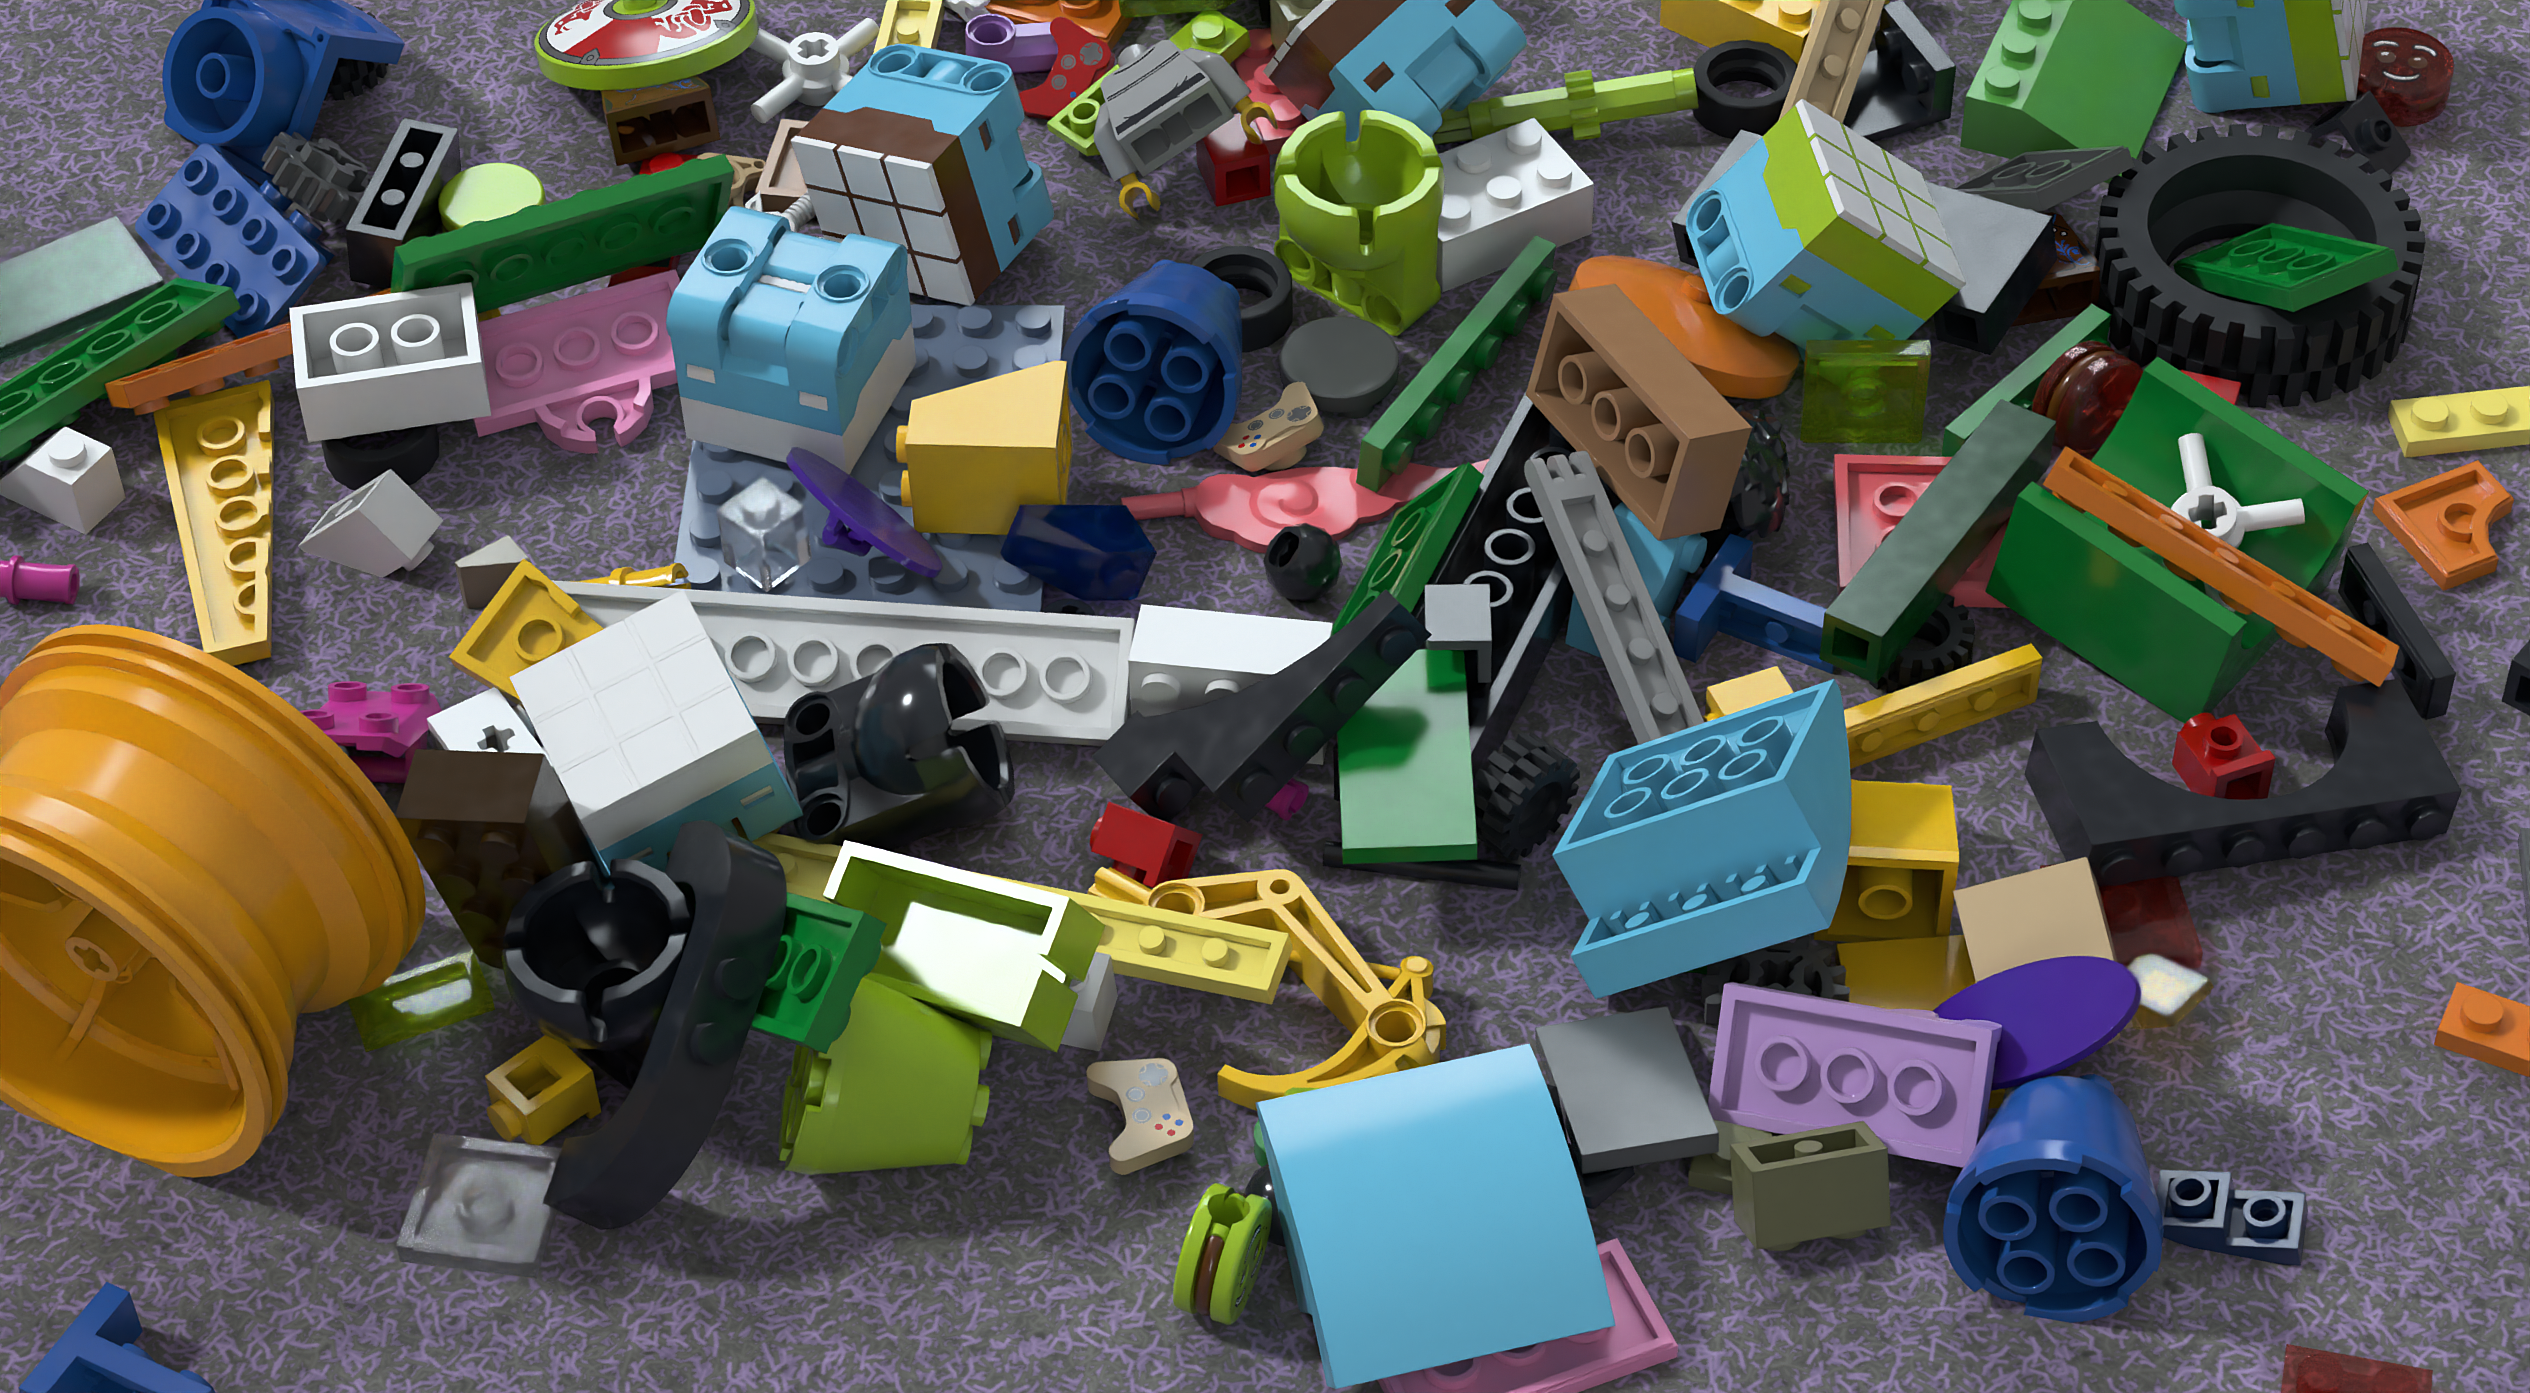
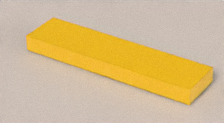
(1942, 704)

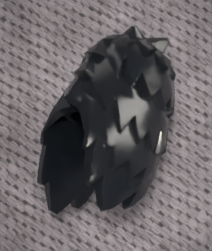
(1760, 485)

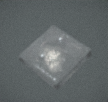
(480, 1207)

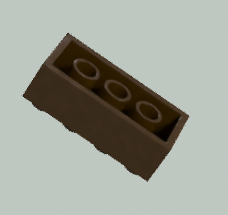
(490, 833)

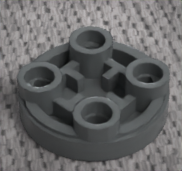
(1342, 363)

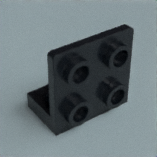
(1902, 81)

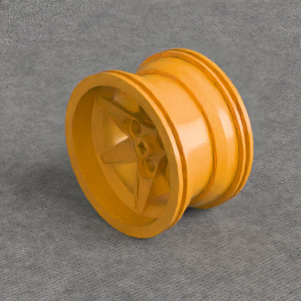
(178, 894)

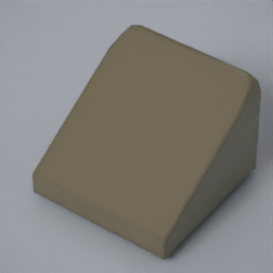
(487, 570)

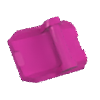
(378, 722)

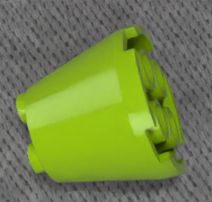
(887, 1091)

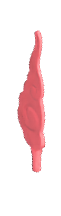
(1259, 507)

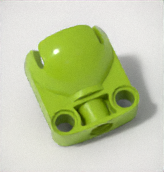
(1362, 215)

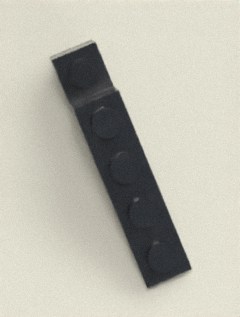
(1267, 732)

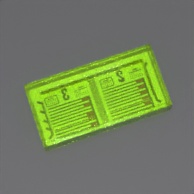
(421, 1001)

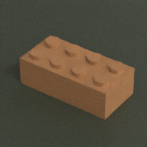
(1638, 411)

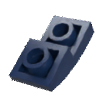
(2211, 1216)

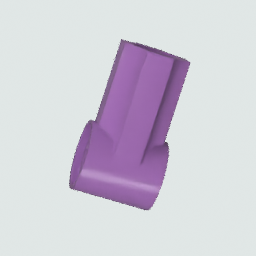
(1020, 46)

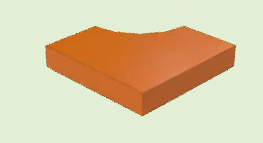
(2448, 522)

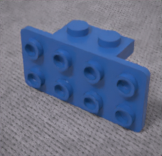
(235, 235)

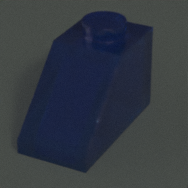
(1081, 549)

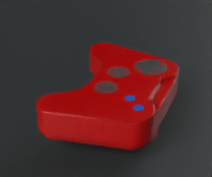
(1078, 65)

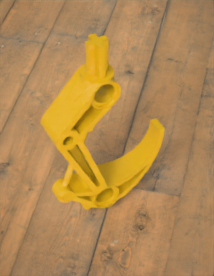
(1389, 1027)

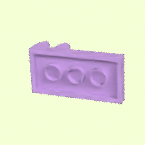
(1826, 1062)

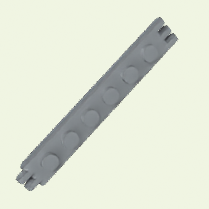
(1612, 596)

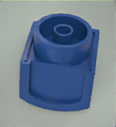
(262, 69)

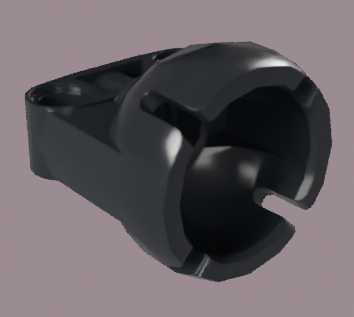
(882, 757)
(598, 959)

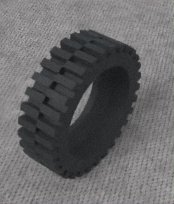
(2226, 191)

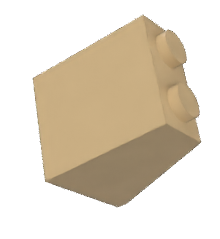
(2034, 919)

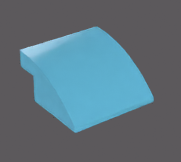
(1712, 841)
(1433, 1216)

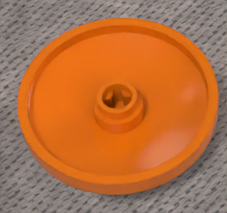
(1681, 308)

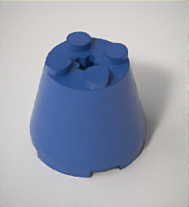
(1159, 364)
(2057, 1203)

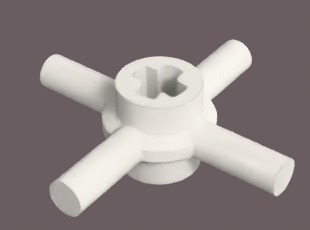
(812, 66)
(2225, 513)

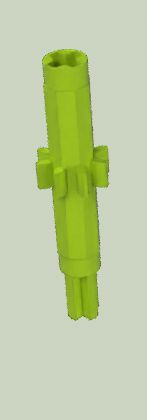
(1576, 107)

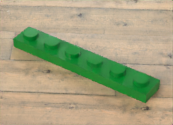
(1452, 368)

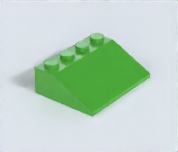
(2070, 79)

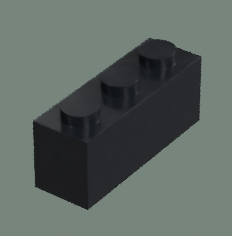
(401, 198)

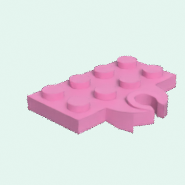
(581, 363)

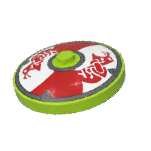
(642, 41)

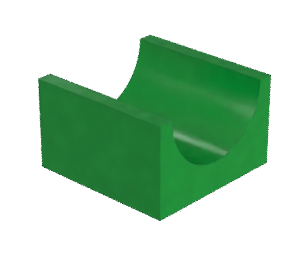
(2122, 600)

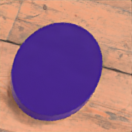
(864, 512)
(2049, 1013)

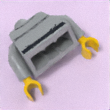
(1163, 105)

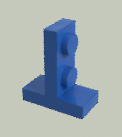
(1748, 611)
(101, 1358)

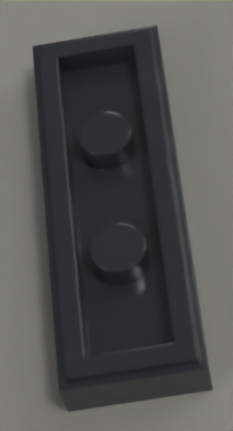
(2384, 609)

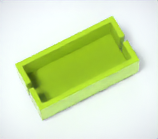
(971, 942)

